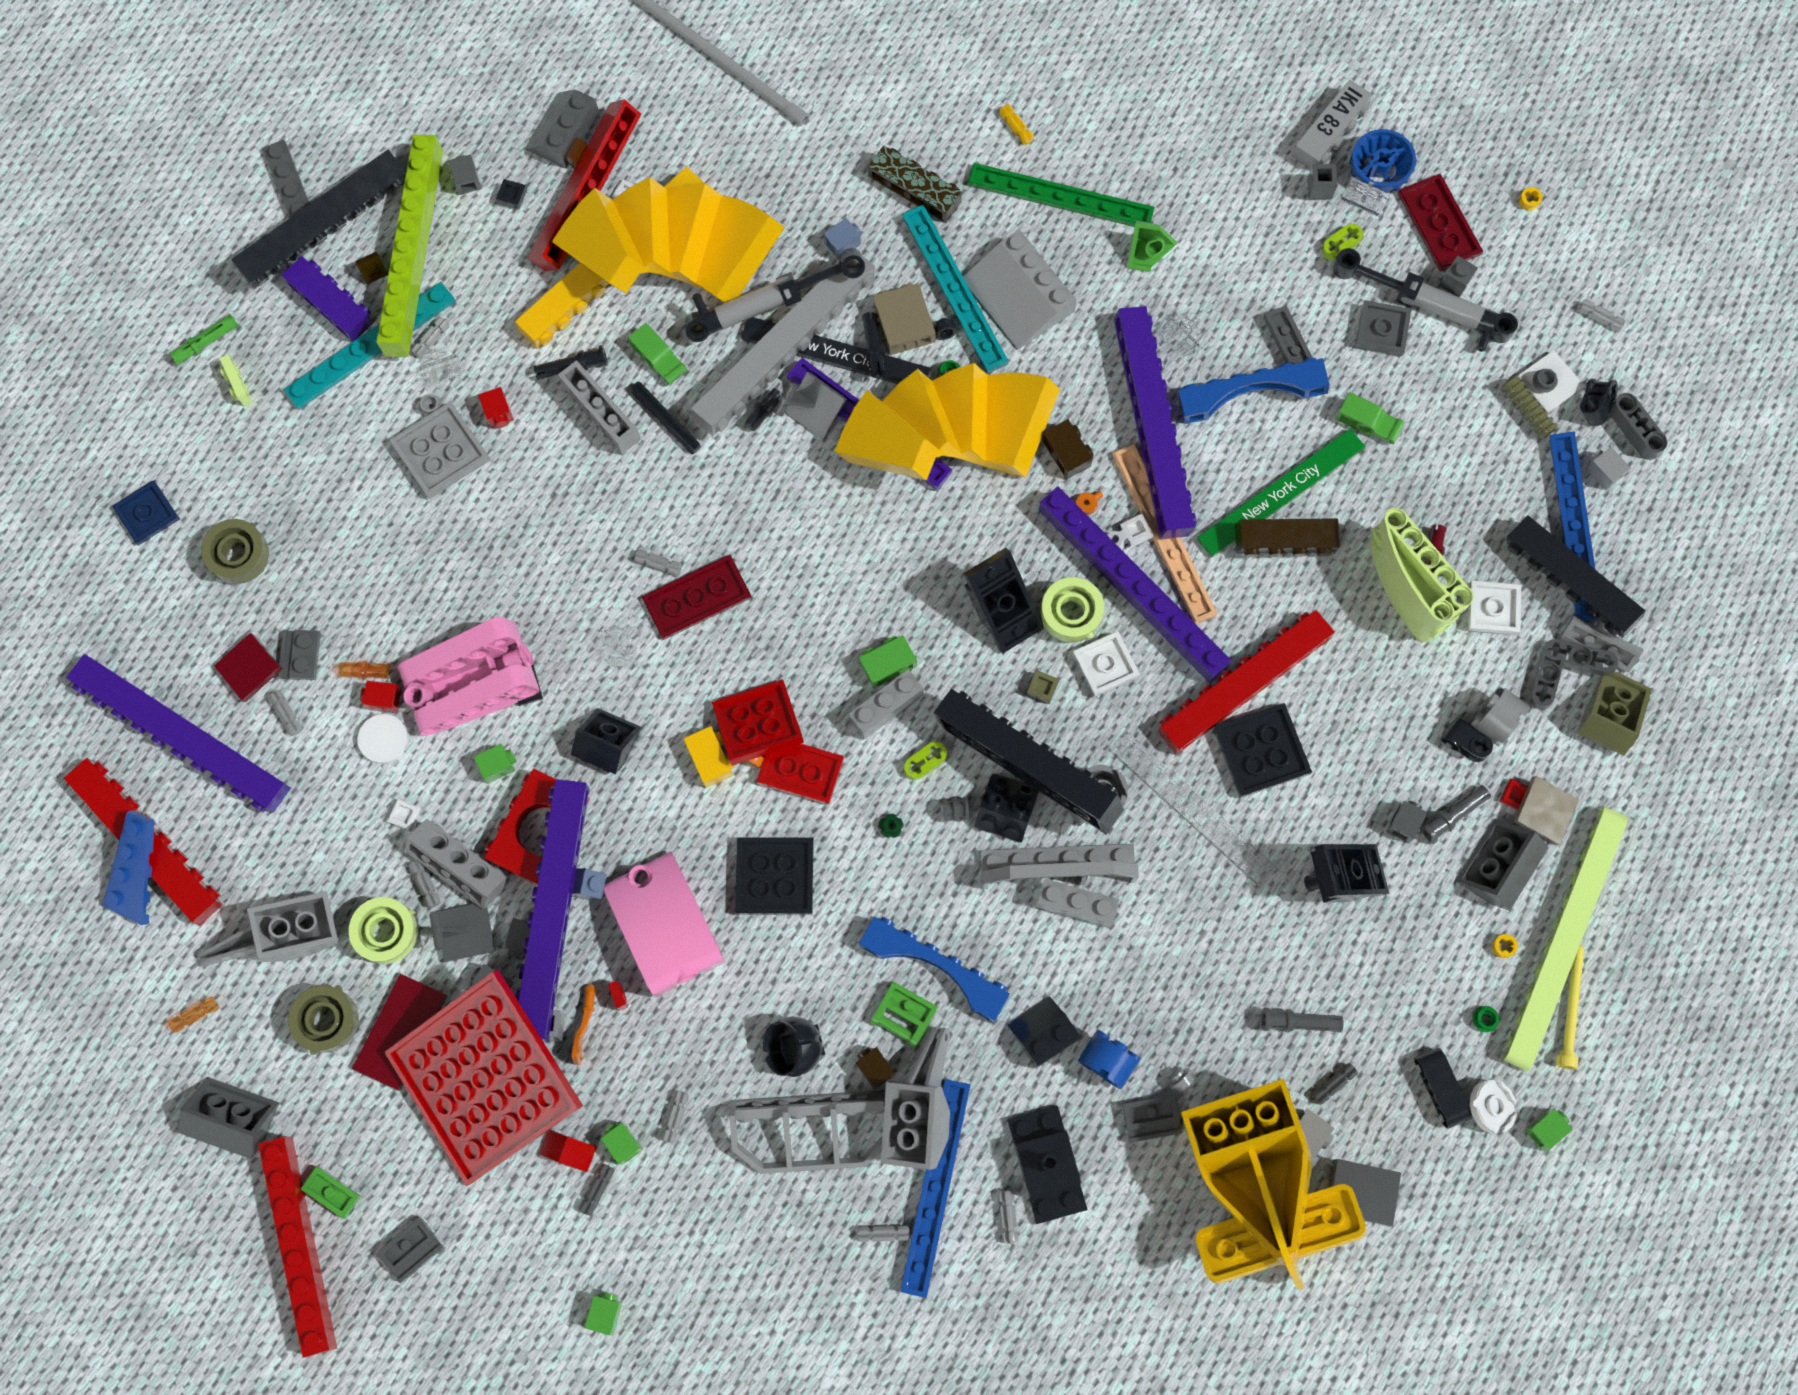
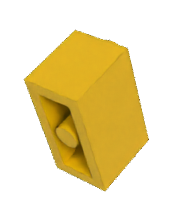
(708, 756)

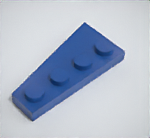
(131, 868)

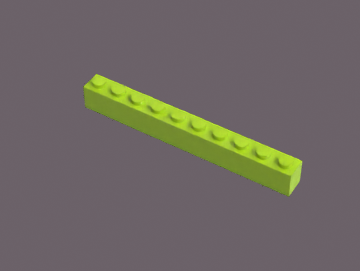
(410, 246)

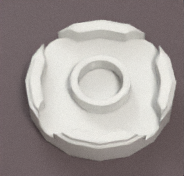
(383, 738)
(1493, 1106)

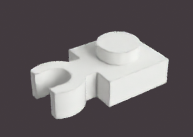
(1133, 531)

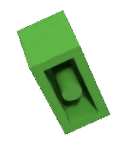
(887, 661)

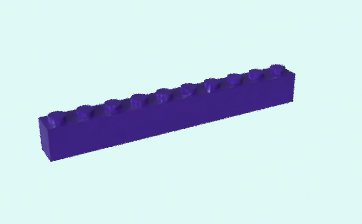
(1154, 423)
(1134, 584)
(178, 733)
(552, 903)

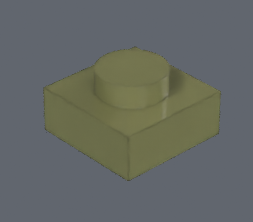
(1043, 686)

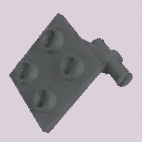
(812, 405)
(462, 932)

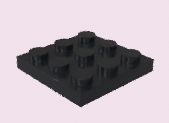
(1262, 750)
(774, 876)

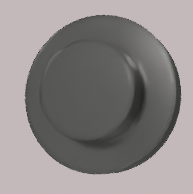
(1545, 380)

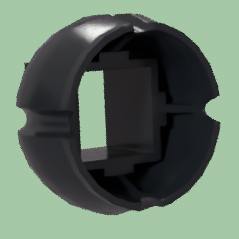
(792, 1046)

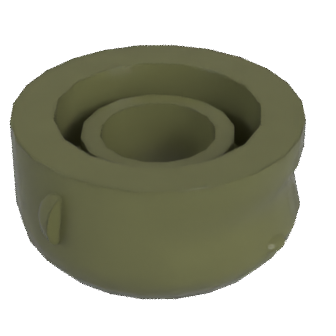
(222, 539)
(303, 1014)

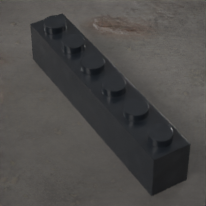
(1575, 577)

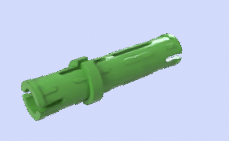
(203, 339)

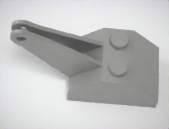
(281, 931)
(918, 1111)

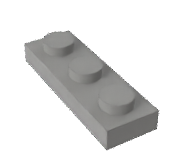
(1587, 634)

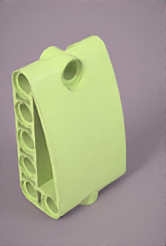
(1410, 582)

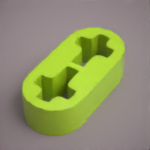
(1339, 238)
(921, 756)

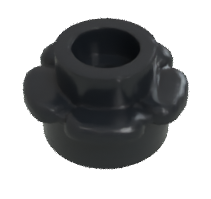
(945, 329)

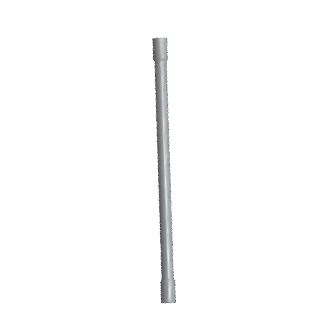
(790, 109)

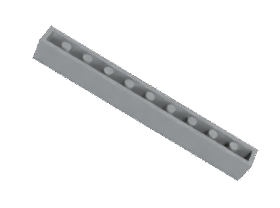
(778, 348)

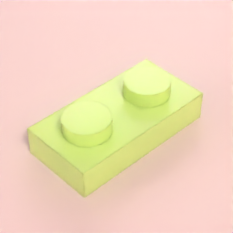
(231, 373)

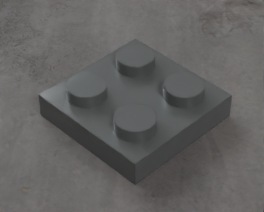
(1383, 328)

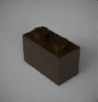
(1067, 448)

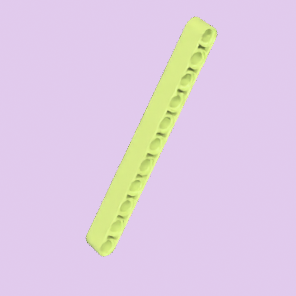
(1566, 939)

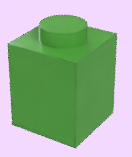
(495, 763)
(1549, 1129)
(621, 1142)
(604, 1313)

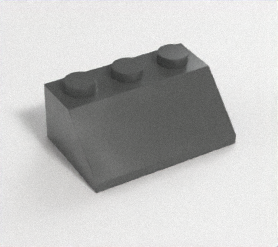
(565, 120)
(1503, 863)
(227, 1117)

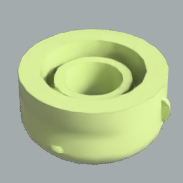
(1077, 591)
(369, 916)

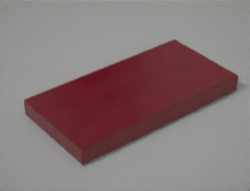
(1440, 221)
(696, 597)
(403, 1012)

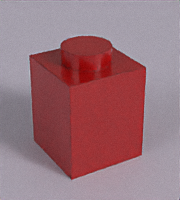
(496, 408)
(380, 696)

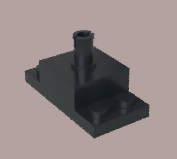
(1002, 600)
(1347, 872)
(1047, 1164)

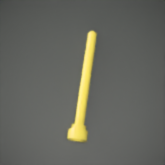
(1567, 1057)

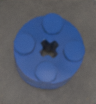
(1109, 1059)

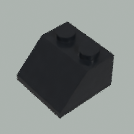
(605, 740)
(1044, 1032)

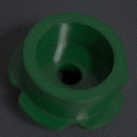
(891, 832)

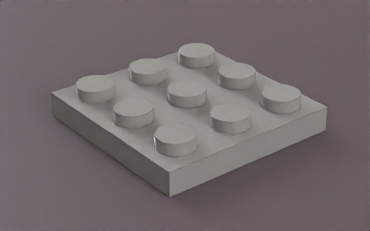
(440, 450)

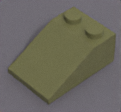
(1615, 712)

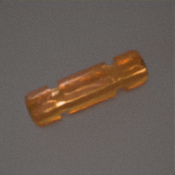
(193, 1014)

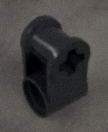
(1598, 401)
(1466, 739)

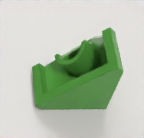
(1148, 246)

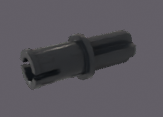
(763, 410)

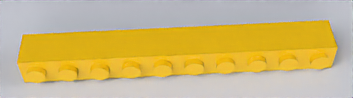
(573, 292)

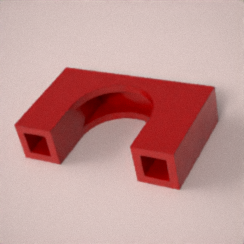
(506, 848)

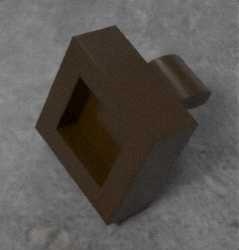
(371, 267)

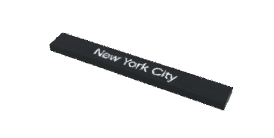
(838, 353)

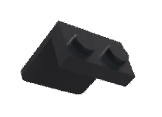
(1006, 807)

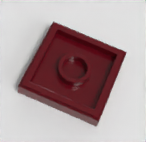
(248, 667)

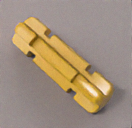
(1016, 124)

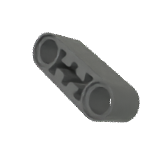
(1644, 421)

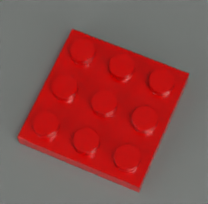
(757, 722)

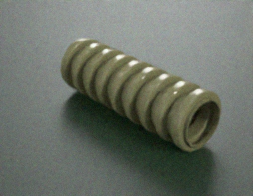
(1529, 407)

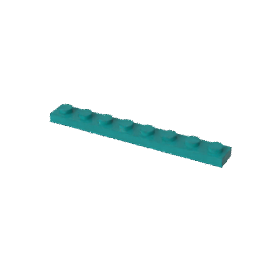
(955, 289)
(361, 351)

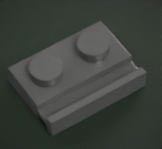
(299, 654)
(1151, 1118)
(410, 1250)

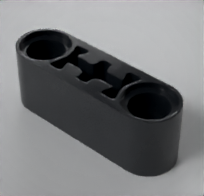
(1443, 1088)

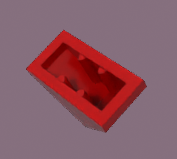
(567, 1150)

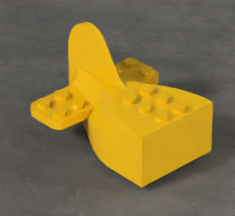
(1261, 1174)

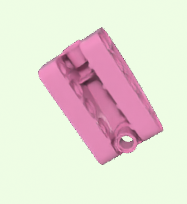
(468, 676)
(663, 924)

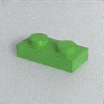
(330, 1192)

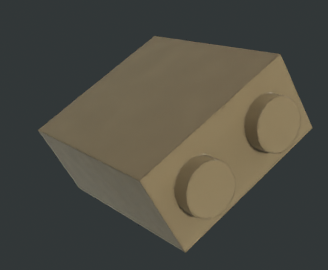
(904, 318)

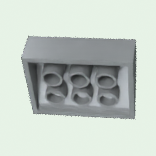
(1020, 290)

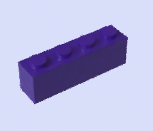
(327, 298)

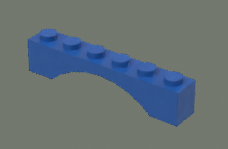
(1301, 379)
(888, 942)

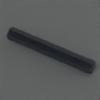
(665, 417)

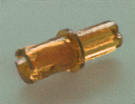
(364, 670)

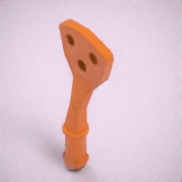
(587, 1009)

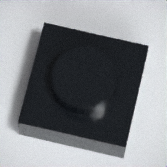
(511, 194)

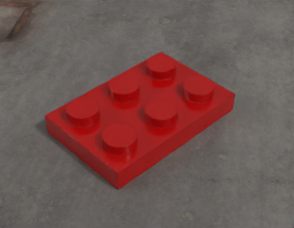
(802, 772)

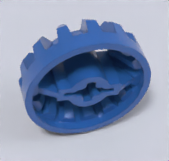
(1385, 150)

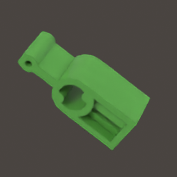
(656, 353)
(1369, 418)

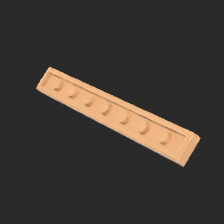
(1171, 550)

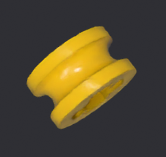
(1529, 206)
(1504, 954)

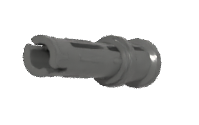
(1447, 819)
(1288, 1021)

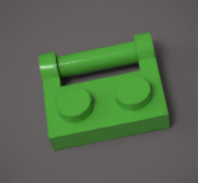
(907, 1006)

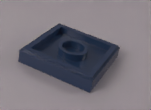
(146, 512)

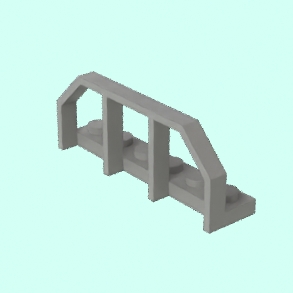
(1058, 862)
(797, 1108)

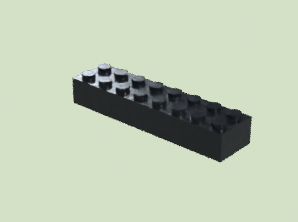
(319, 218)
(1029, 761)

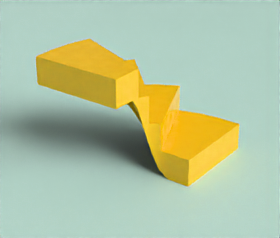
(673, 233)
(957, 415)

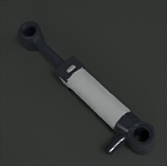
(1416, 292)
(766, 298)

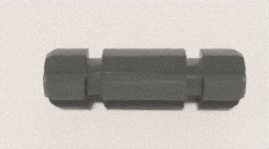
(1334, 1084)
(596, 1189)

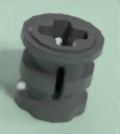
(956, 809)

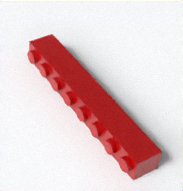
(588, 174)
(1245, 682)
(168, 866)
(297, 1247)

